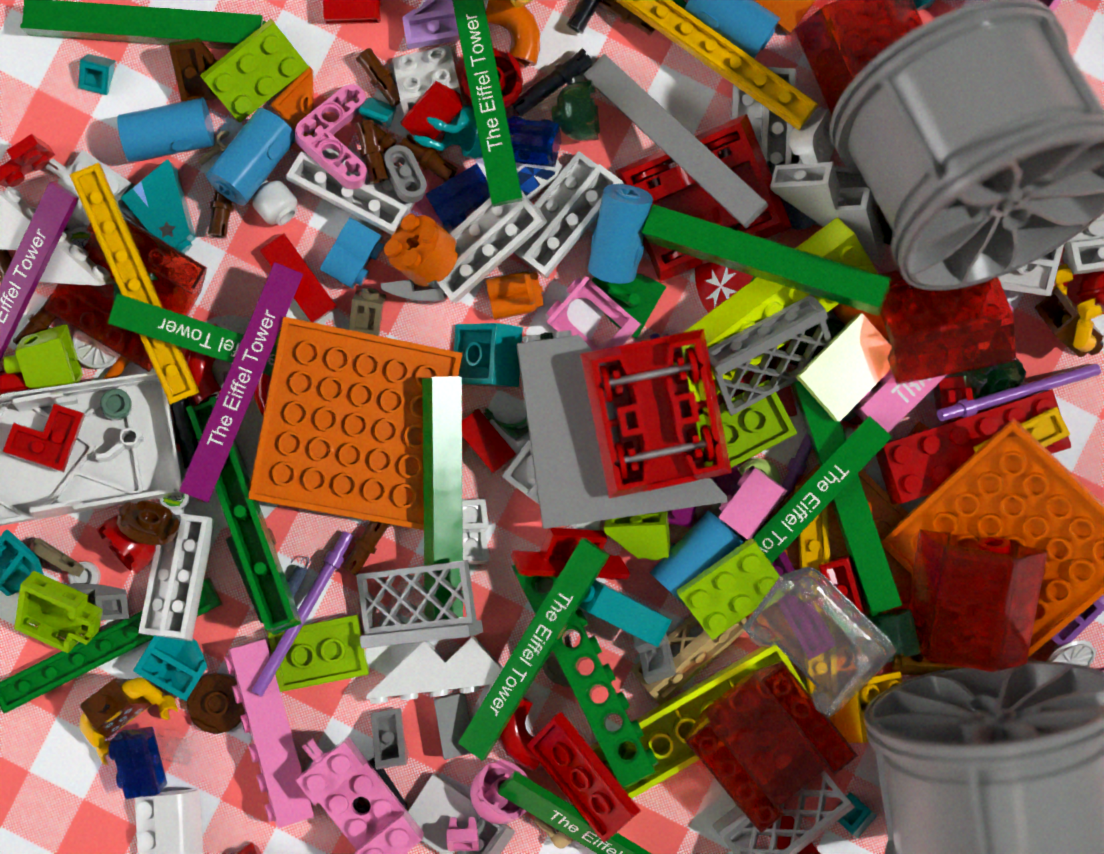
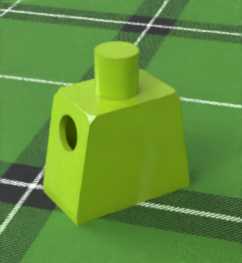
(46, 359)

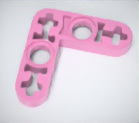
(325, 138)

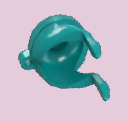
(460, 132)

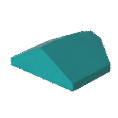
(15, 563)
(172, 665)

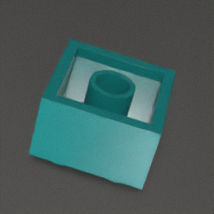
(488, 354)

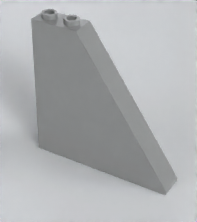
(566, 444)

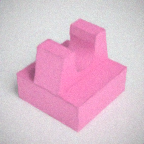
(462, 839)

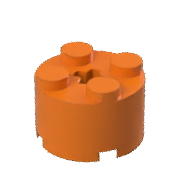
(421, 250)

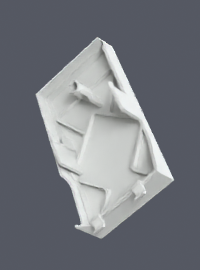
(110, 458)

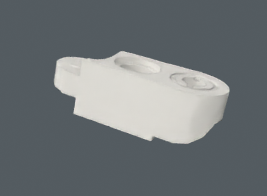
(813, 139)

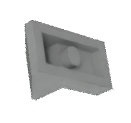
(389, 739)

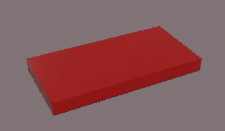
(583, 777)

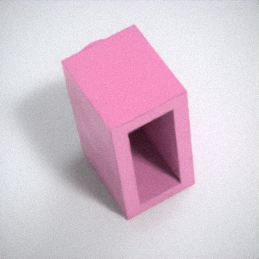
(751, 503)

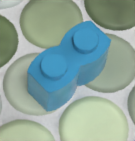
(352, 253)

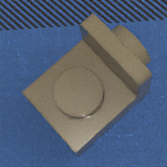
(367, 311)

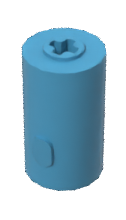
(739, 21)
(166, 130)
(251, 156)
(618, 233)
(697, 551)

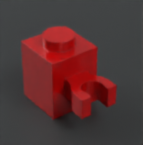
(950, 391)

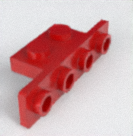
(557, 550)

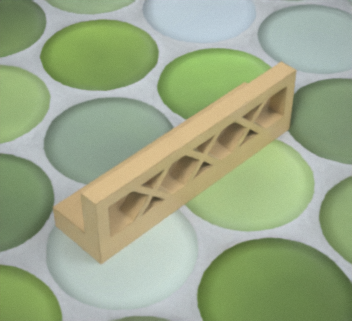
(693, 656)

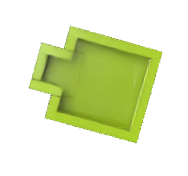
(56, 612)

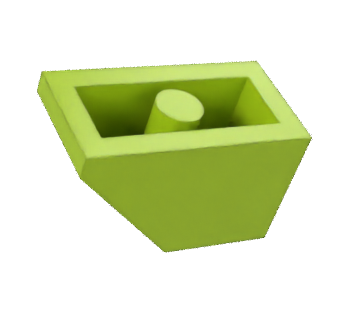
(642, 534)

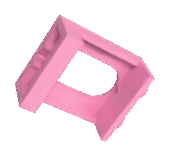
(588, 290)

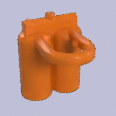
(514, 294)

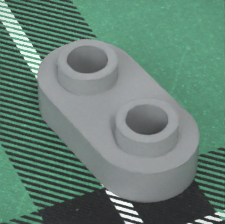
(405, 176)

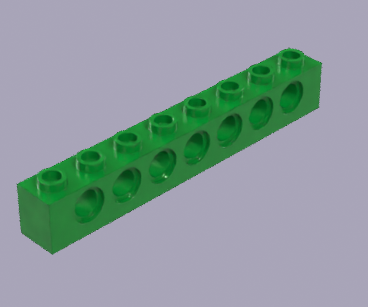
(626, 771)

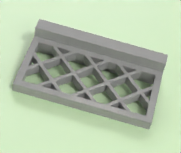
(765, 338)
(427, 629)
(736, 824)

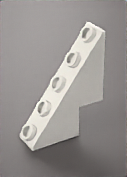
(817, 194)
(68, 262)
(431, 672)

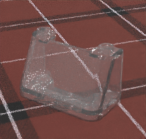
(820, 636)

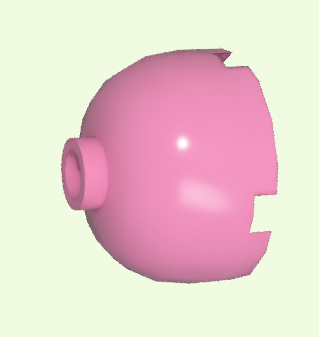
(485, 794)

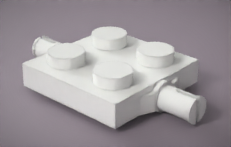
(117, 183)

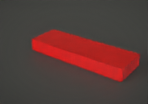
(310, 293)

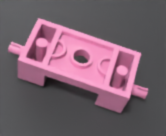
(338, 780)

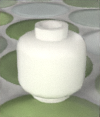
(275, 202)

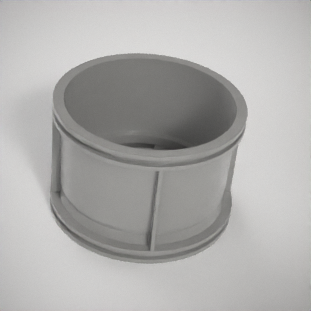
(976, 142)
(992, 760)

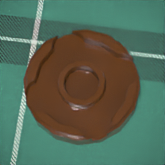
(147, 522)
(217, 693)

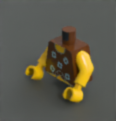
(1071, 322)
(117, 706)

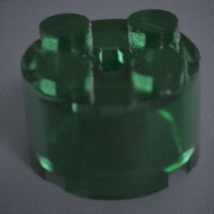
(899, 630)

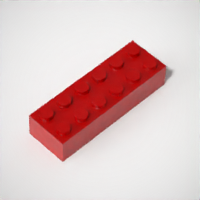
(925, 459)

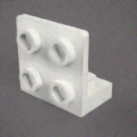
(420, 70)

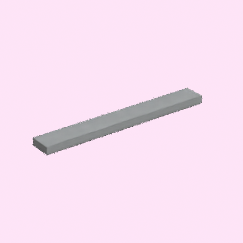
(676, 141)

